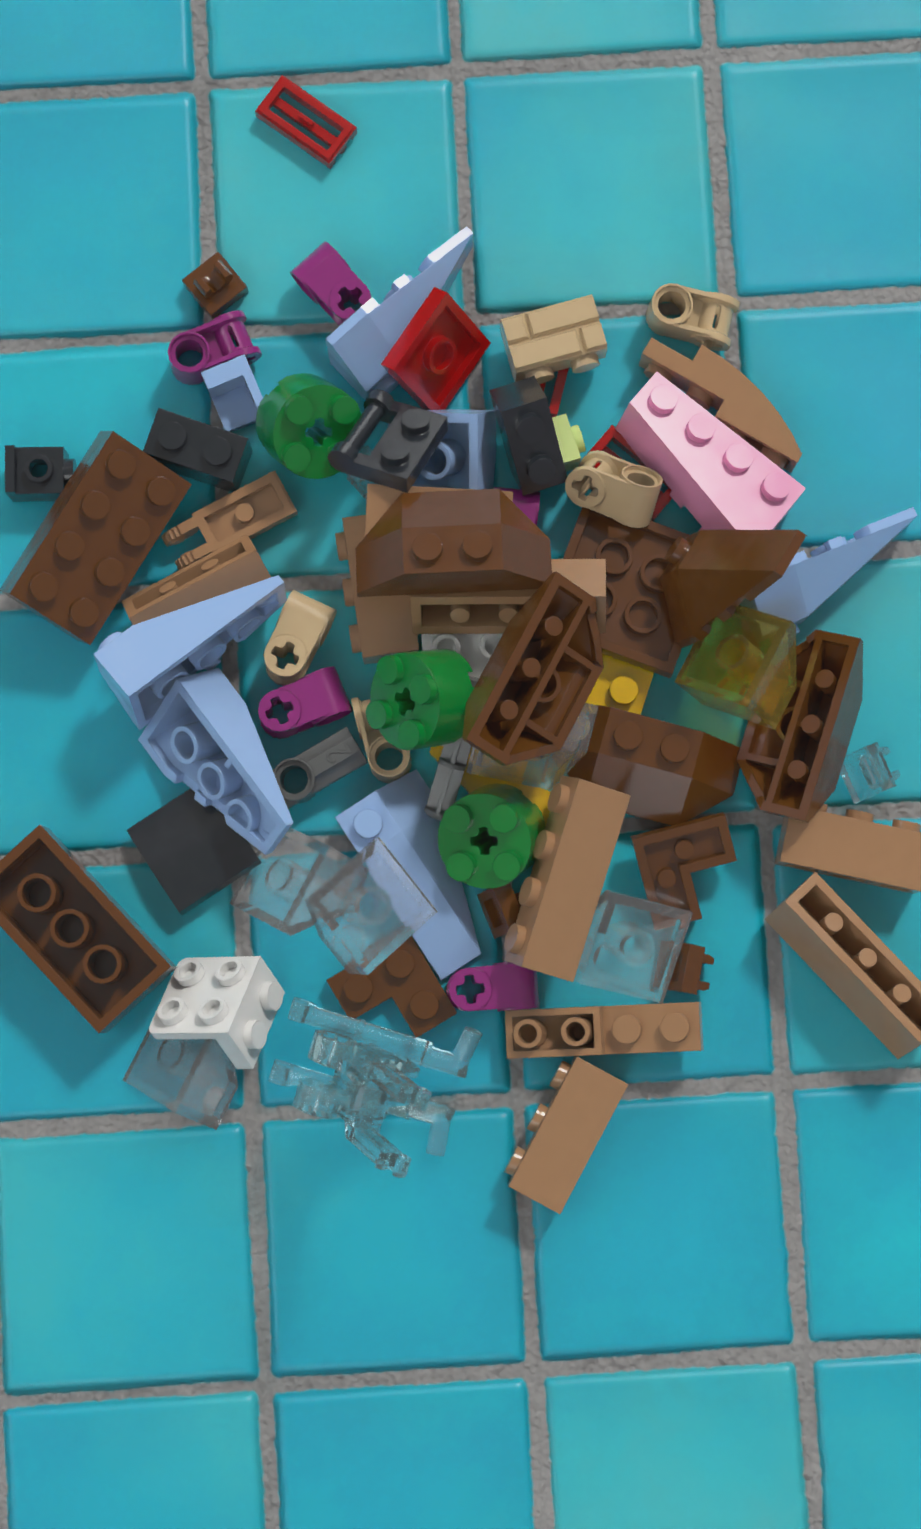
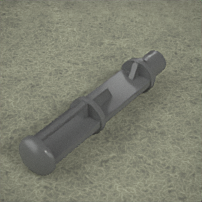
(448, 775)

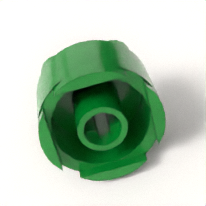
(299, 404)
(420, 698)
(473, 855)

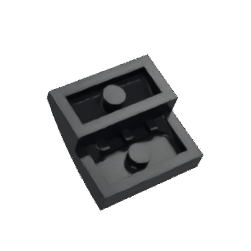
(192, 850)

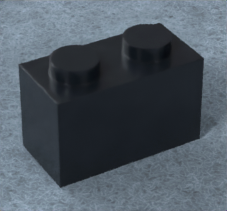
(528, 435)
(198, 450)

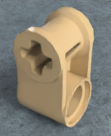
(696, 316)
(617, 486)
(300, 631)
(375, 743)

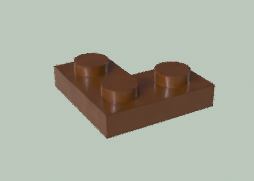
(674, 852)
(405, 979)

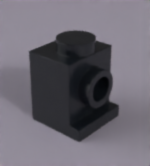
(23, 486)

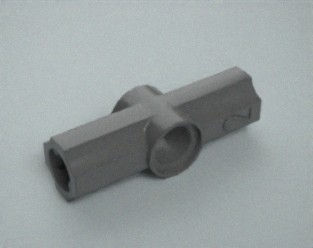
(323, 764)

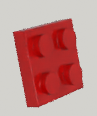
(436, 352)

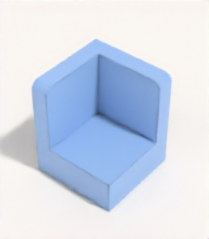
(233, 393)

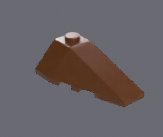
(719, 569)

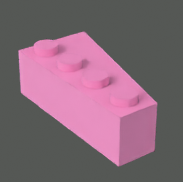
(706, 462)

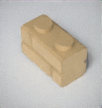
(554, 339)

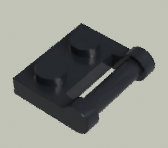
(400, 451)

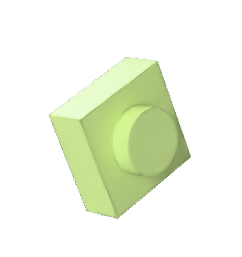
(570, 441)

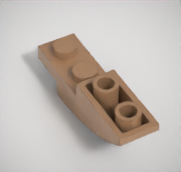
(739, 402)
(604, 1030)

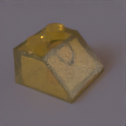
(744, 666)

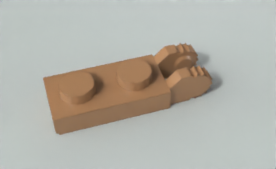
(245, 511)

